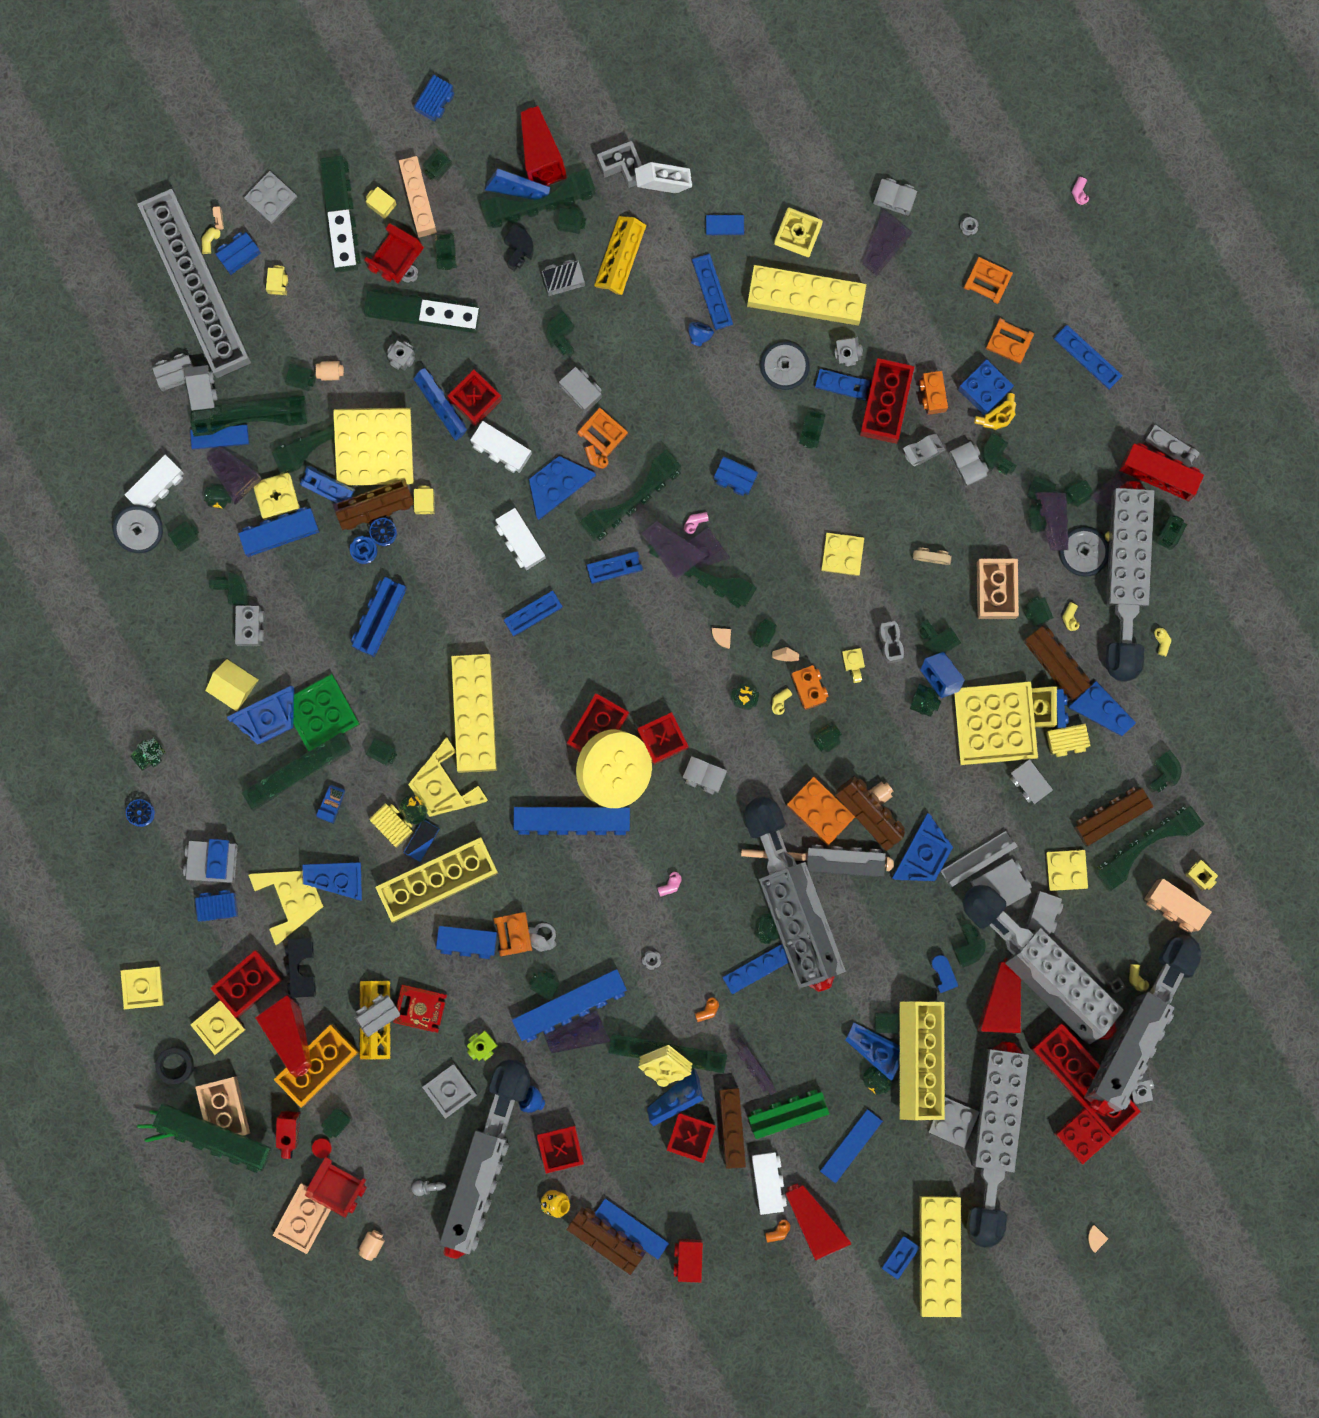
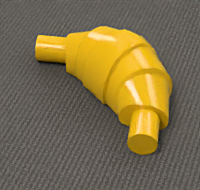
(1000, 416)

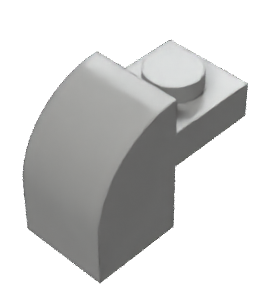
(923, 450)

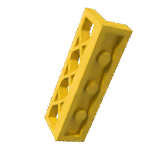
(623, 254)
(370, 1044)

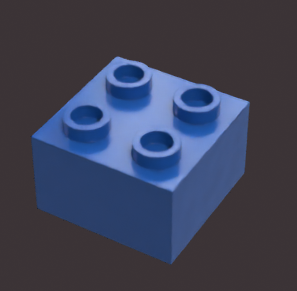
(985, 387)

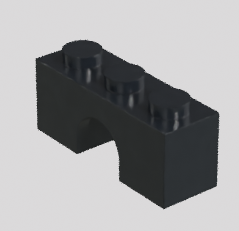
(299, 985)

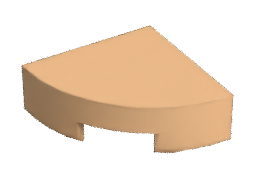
(217, 213)
(722, 637)
(785, 654)
(1096, 1238)

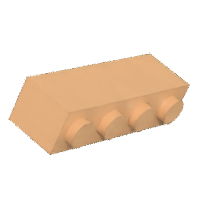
(417, 196)

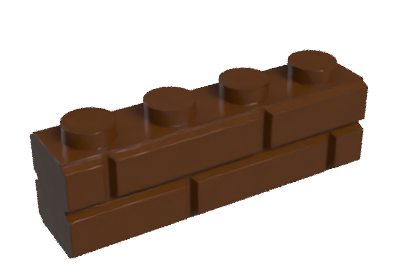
(373, 504)
(1056, 662)
(870, 813)
(1114, 816)
(732, 1128)
(606, 1240)

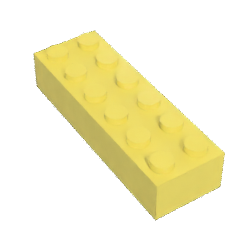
(806, 295)
(474, 713)
(436, 880)
(922, 1061)
(940, 1256)

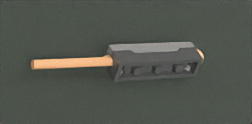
(838, 861)

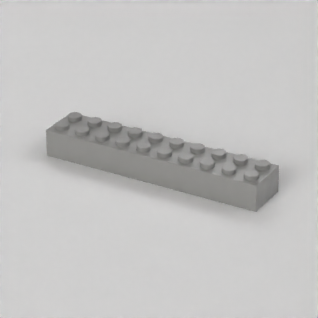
(194, 283)

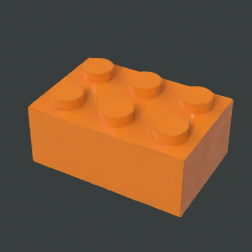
(820, 811)

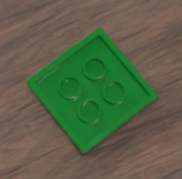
(322, 713)

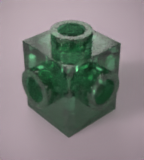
(925, 700)
(148, 754)

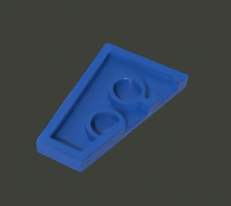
(514, 185)
(1102, 709)
(335, 878)
(876, 1049)
(675, 1100)

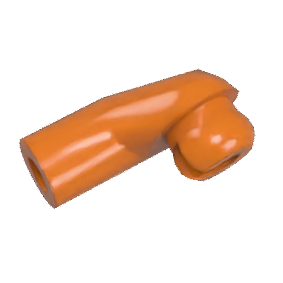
(595, 459)
(709, 1011)
(780, 1232)

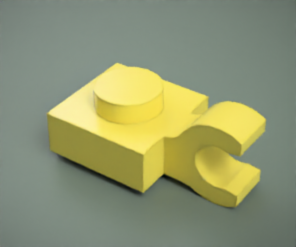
(854, 661)

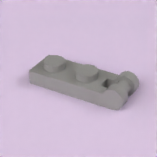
(1171, 446)

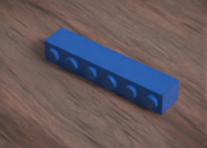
(571, 820)
(568, 1005)

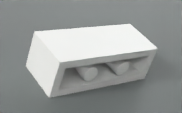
(663, 177)
(500, 447)
(155, 483)
(519, 539)
(768, 1183)

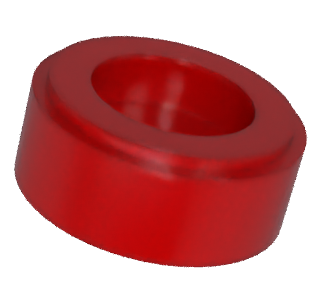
(321, 1148)

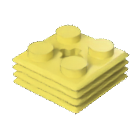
(792, 222)
(287, 501)
(665, 1065)

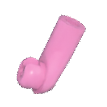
(1078, 193)
(693, 521)
(672, 885)

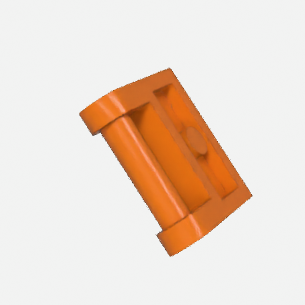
(991, 275)
(1006, 346)
(607, 428)
(518, 934)

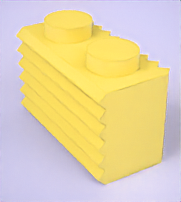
(1068, 739)
(391, 824)

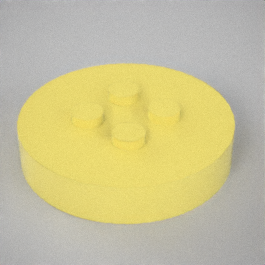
(614, 768)

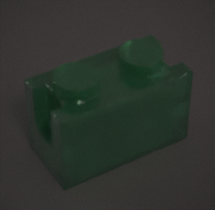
(1170, 532)

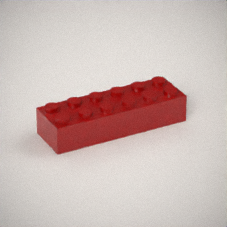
(1076, 1071)

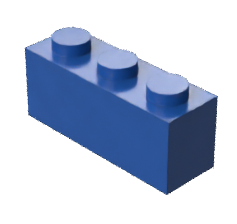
(466, 942)

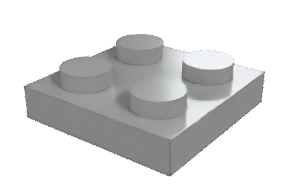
(270, 197)
(449, 1091)
(957, 1123)

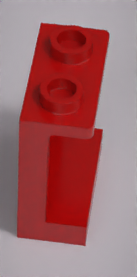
(395, 255)
(335, 1189)

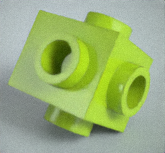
(486, 1040)

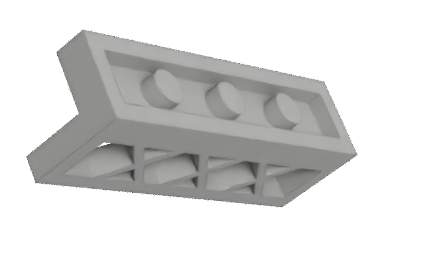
(978, 859)

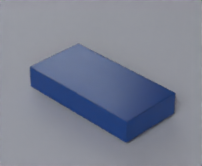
(724, 224)

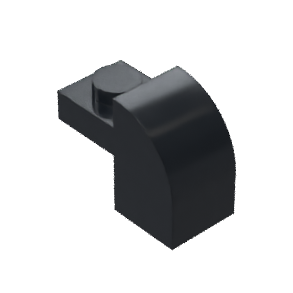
(522, 244)

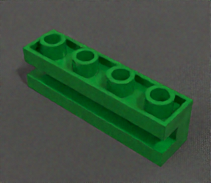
(788, 1115)

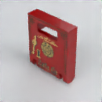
(423, 1008)

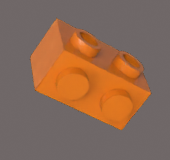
(934, 392)
(809, 687)

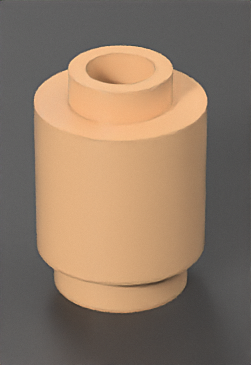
(329, 370)
(882, 791)
(371, 1245)

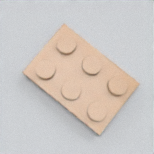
(301, 1221)

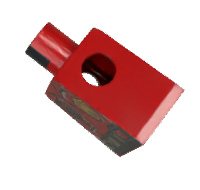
(287, 1125)

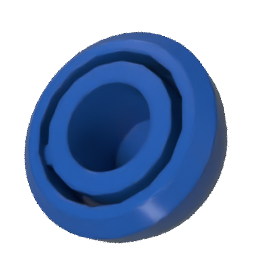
(699, 333)
(532, 1101)

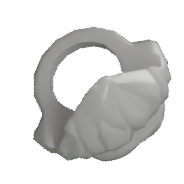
(538, 941)

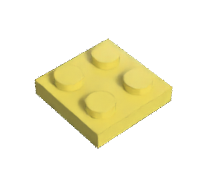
(842, 554)
(1067, 870)
(142, 988)
(218, 1027)

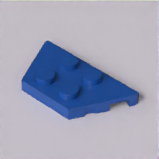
(556, 484)
(267, 717)
(925, 854)

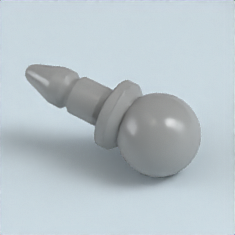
(420, 1188)

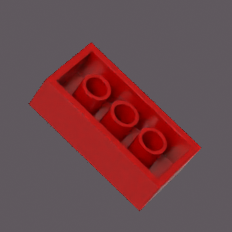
(887, 401)
(1162, 472)

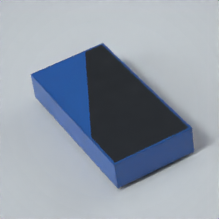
(421, 840)

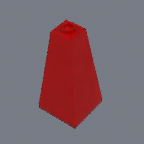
(541, 154)
(1003, 1003)
(287, 1034)
(817, 1227)

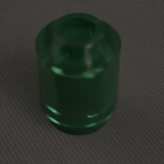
(764, 633)

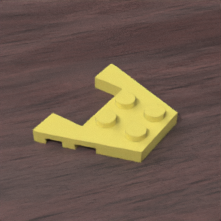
(436, 787)
(297, 900)

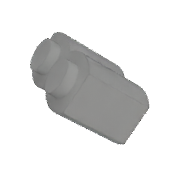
(895, 196)
(968, 464)
(889, 635)
(704, 775)
(1044, 913)

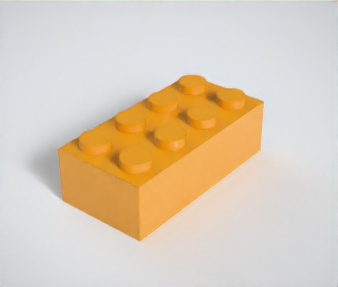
(328, 1056)

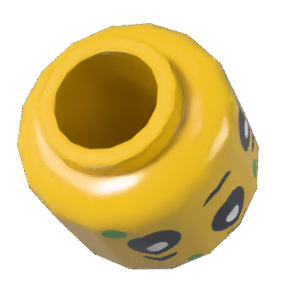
(555, 1203)

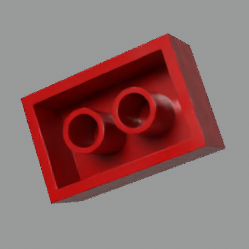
(598, 717)
(246, 984)

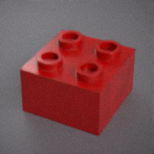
(474, 398)
(662, 738)
(1082, 1136)
(691, 1137)
(560, 1149)
(689, 1260)

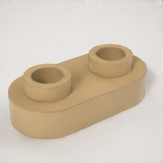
(940, 557)

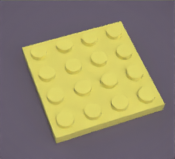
(373, 446)
(996, 723)

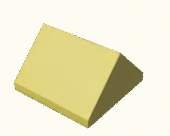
(231, 684)
(1045, 706)

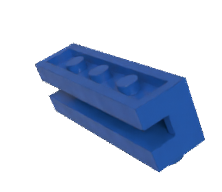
(278, 532)
(379, 616)

